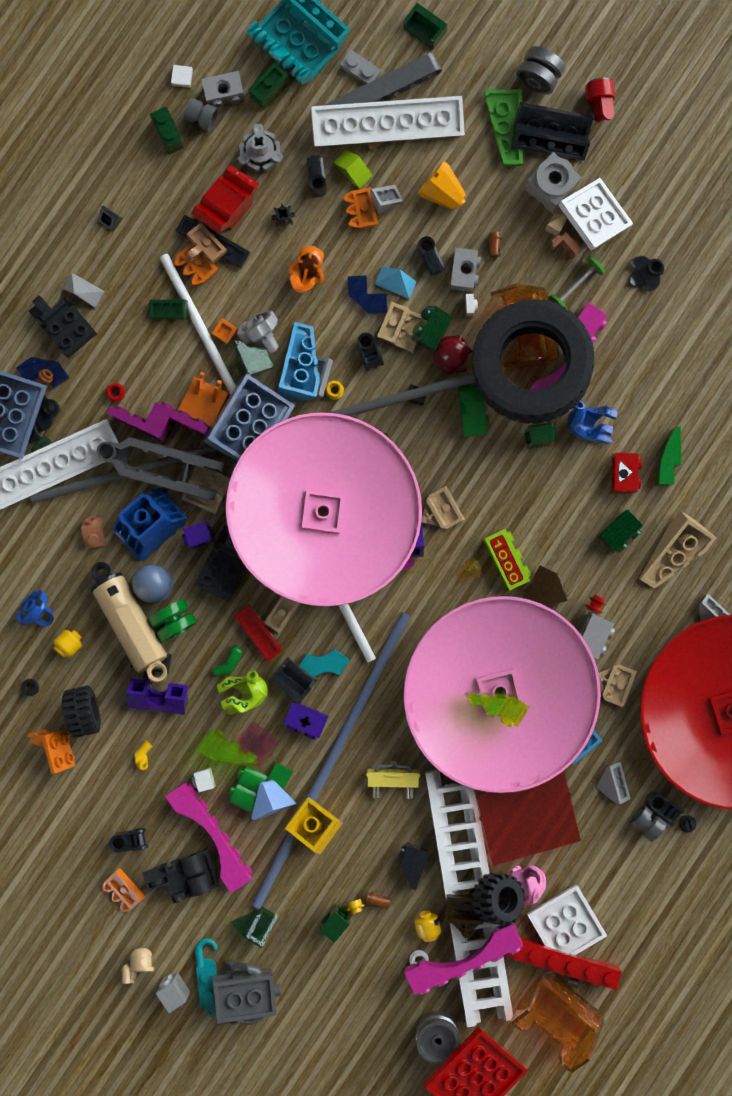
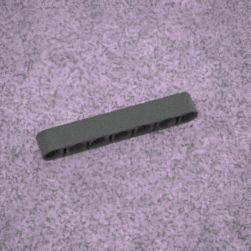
(393, 82)

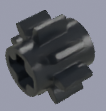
(282, 211)

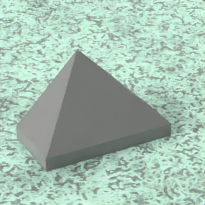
(385, 198)
(83, 290)
(710, 608)
(614, 784)

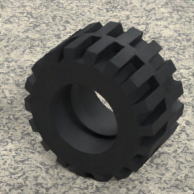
(81, 711)
(487, 899)

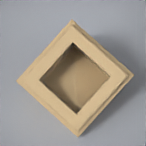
(556, 224)

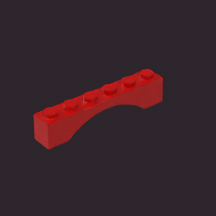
(582, 968)

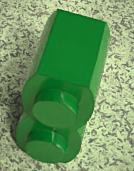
(246, 791)

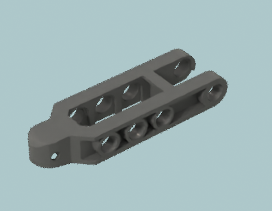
(118, 453)

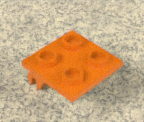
(203, 400)
(56, 748)

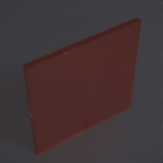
(527, 820)

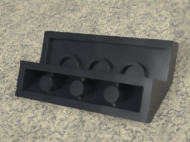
(551, 131)

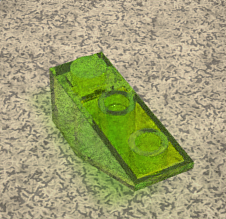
(503, 705)
(220, 749)

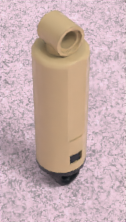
(129, 622)

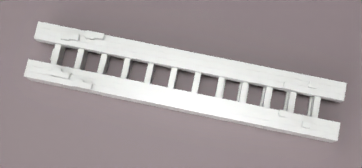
(479, 863)

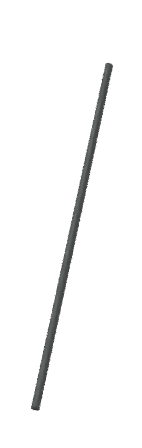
(208, 450)

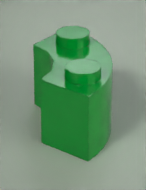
(472, 411)

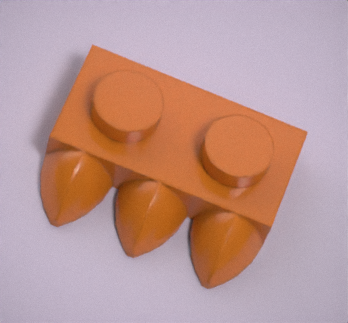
(362, 207)
(201, 267)
(123, 890)

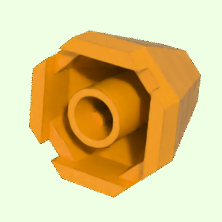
(443, 188)

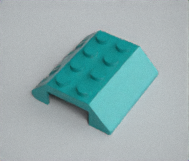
(300, 36)

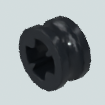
(34, 691)

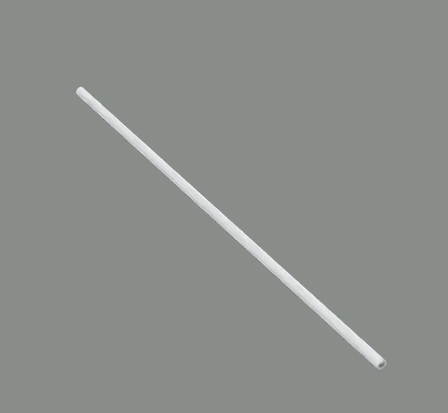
(230, 385)

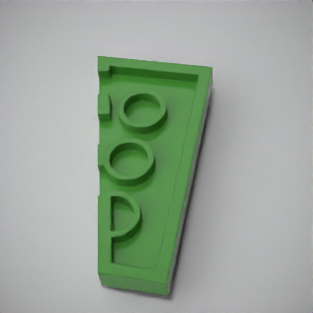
(502, 110)

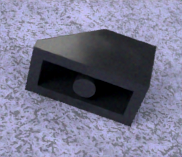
(413, 862)

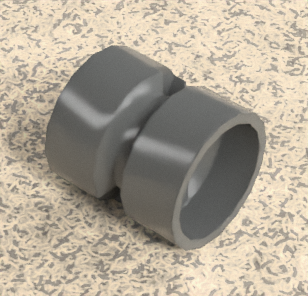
(202, 115)
(651, 825)

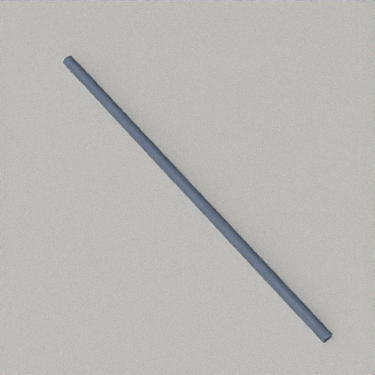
(334, 753)

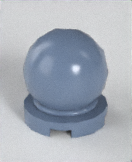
(152, 583)

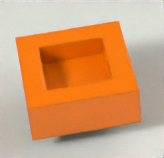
(225, 331)

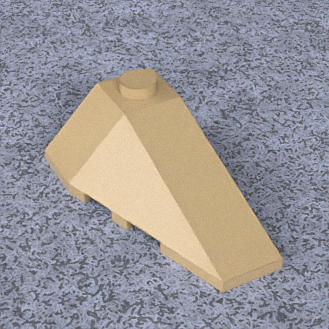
(677, 547)

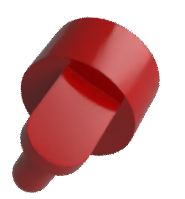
(600, 96)

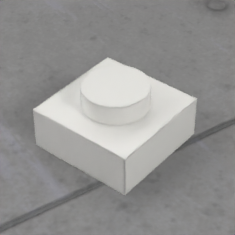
(470, 305)

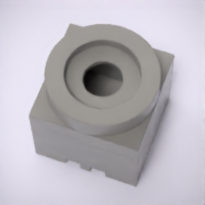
(552, 182)

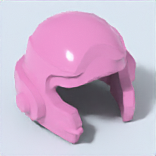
(533, 882)

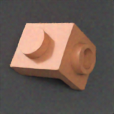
(569, 244)
(93, 532)

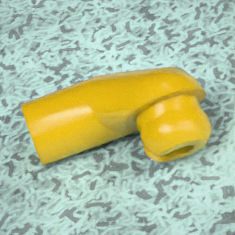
(141, 755)

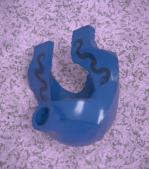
(582, 421)

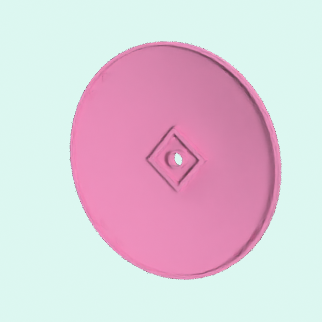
(331, 465)
(530, 656)

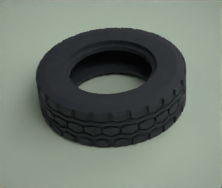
(533, 318)

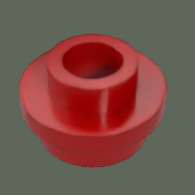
(111, 388)

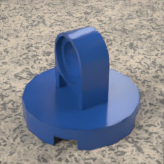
(33, 607)

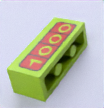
(507, 559)

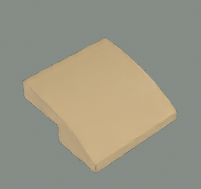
(398, 327)
(211, 479)

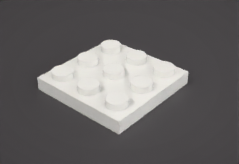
(595, 214)
(567, 922)

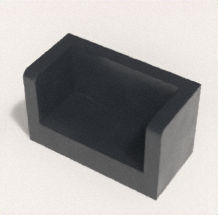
(293, 680)

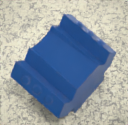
(148, 522)

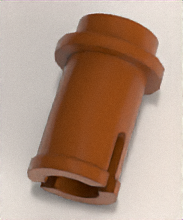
(494, 244)
(44, 377)
(377, 900)

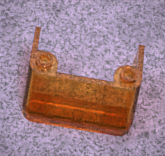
(533, 348)

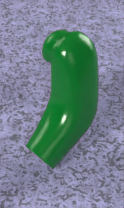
(231, 662)

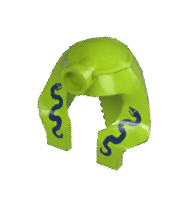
(252, 688)

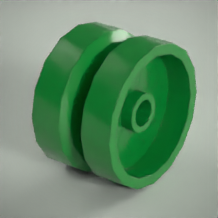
(173, 622)

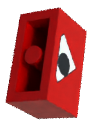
(625, 473)

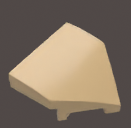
(441, 509)
(616, 684)

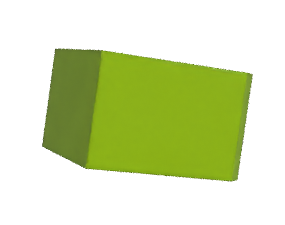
(353, 168)

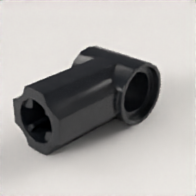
(316, 175)
(431, 257)

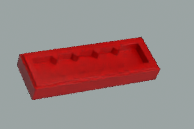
(258, 632)

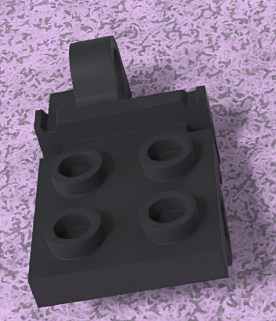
(63, 324)
(222, 568)
(186, 878)

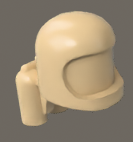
(139, 962)

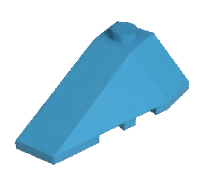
(300, 372)

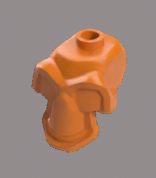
(306, 269)

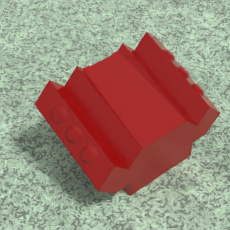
(226, 200)

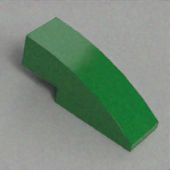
(669, 458)

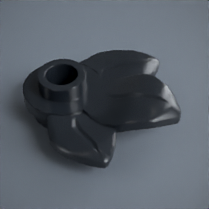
(643, 273)
(44, 418)

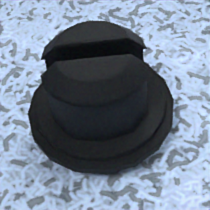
(687, 823)

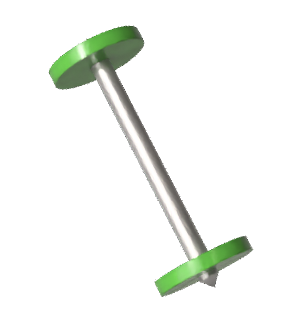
(595, 266)

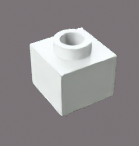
(203, 780)

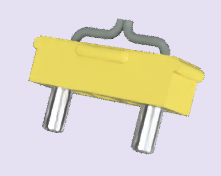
(393, 778)

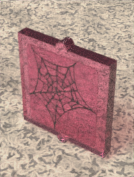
(258, 742)

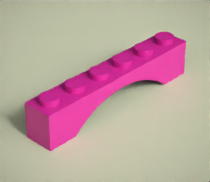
(593, 320)
(187, 803)
(427, 974)

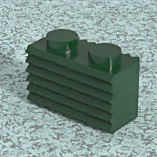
(167, 130)
(431, 328)
(540, 435)
(620, 531)

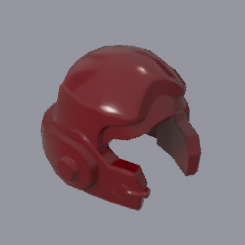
(451, 354)

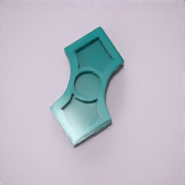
(333, 662)

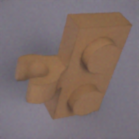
(204, 244)

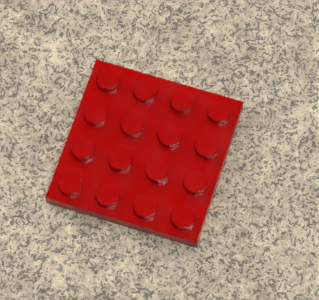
(476, 1069)

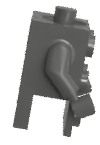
(244, 994)

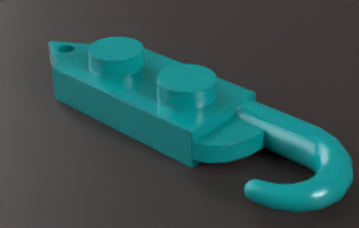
(205, 970)

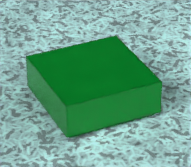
(280, 774)

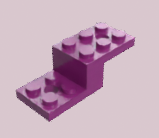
(159, 421)

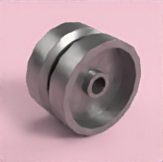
(540, 70)
(437, 1036)

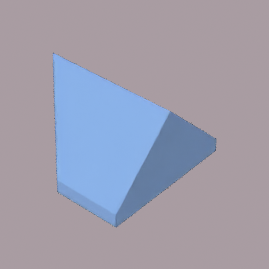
(270, 800)

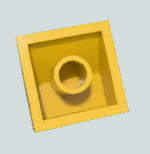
(314, 826)

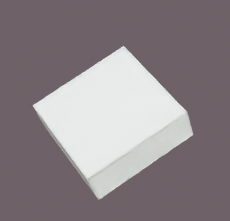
(182, 76)

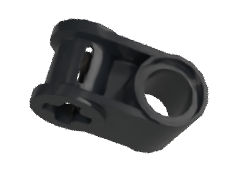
(369, 353)
(666, 809)
(130, 840)

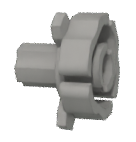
(260, 153)
(259, 330)

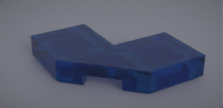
(369, 302)
(32, 366)

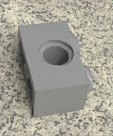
(229, 81)
(464, 258)
(172, 992)

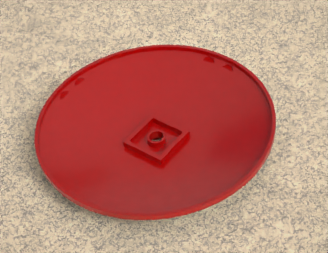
(688, 711)

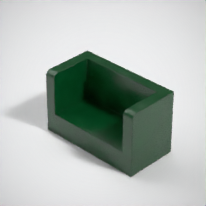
(425, 26)
(269, 86)
(335, 923)

